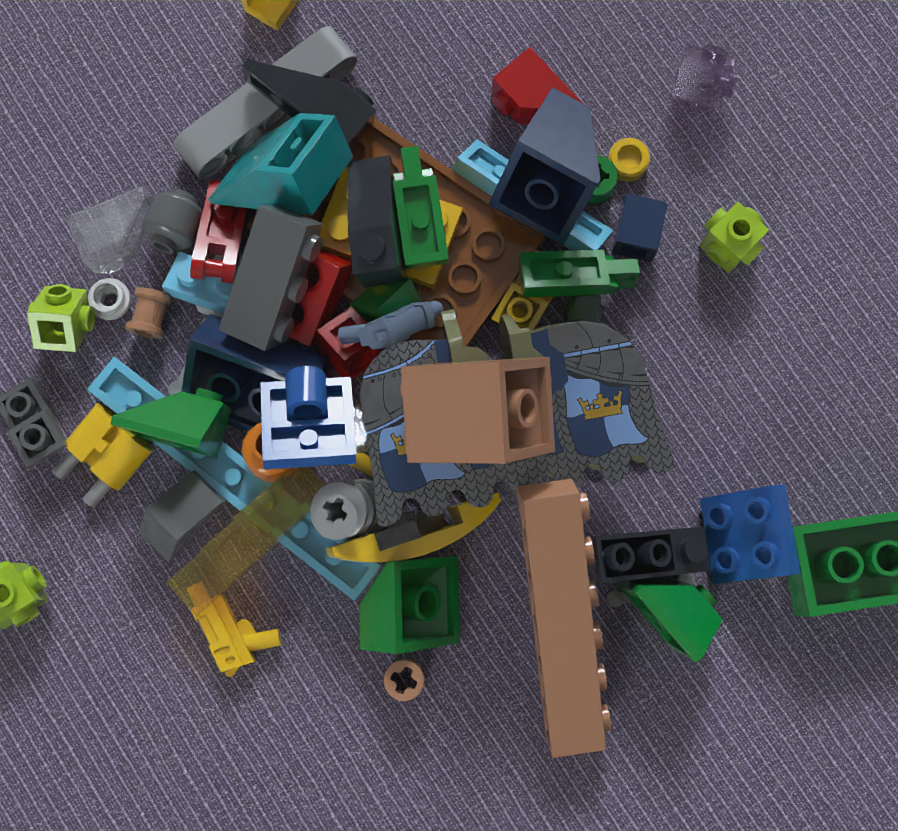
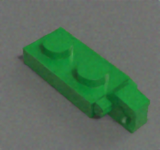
(419, 213)
(575, 273)

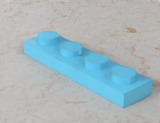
(484, 169)

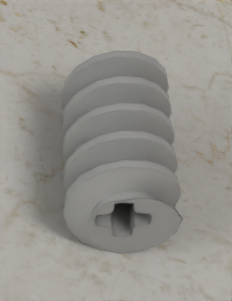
(345, 509)

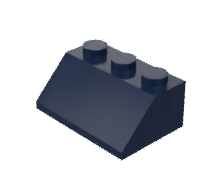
(237, 369)

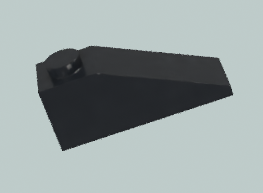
(311, 94)
(374, 223)

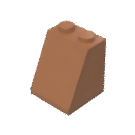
(478, 411)

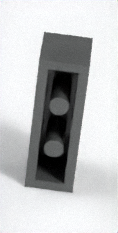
(271, 276)

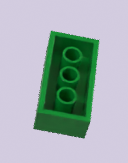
(845, 565)

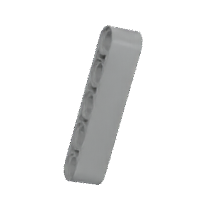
(247, 114)

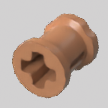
(149, 313)
(391, 683)

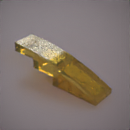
(246, 539)

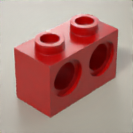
(321, 297)

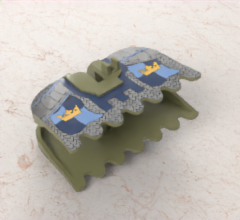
(598, 403)

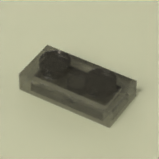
(408, 528)

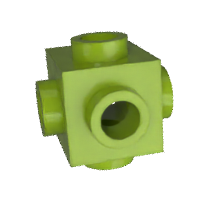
(734, 236)
(60, 318)
(20, 593)

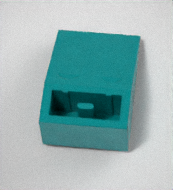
(288, 166)

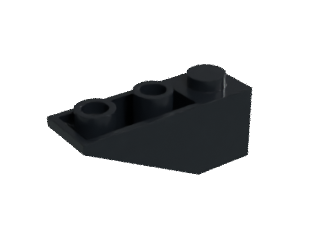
(650, 554)

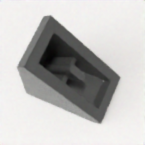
(179, 515)

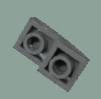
(31, 423)

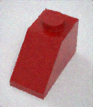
(524, 86)

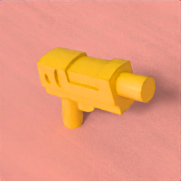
(232, 640)

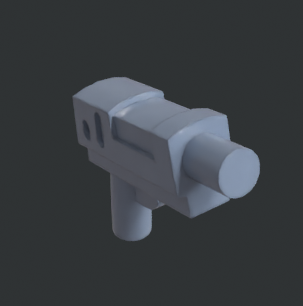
(394, 326)

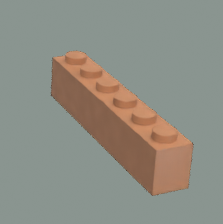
(563, 617)

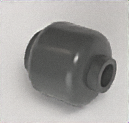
(172, 221)

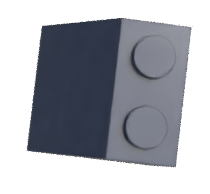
(551, 169)

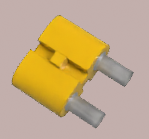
(107, 449)

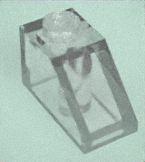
(111, 230)

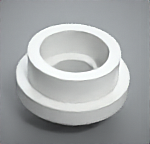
(101, 290)

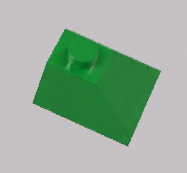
(180, 421)
(412, 606)
(677, 612)

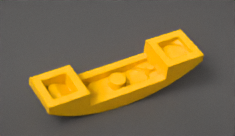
(366, 549)

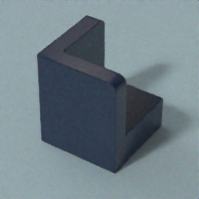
(639, 227)

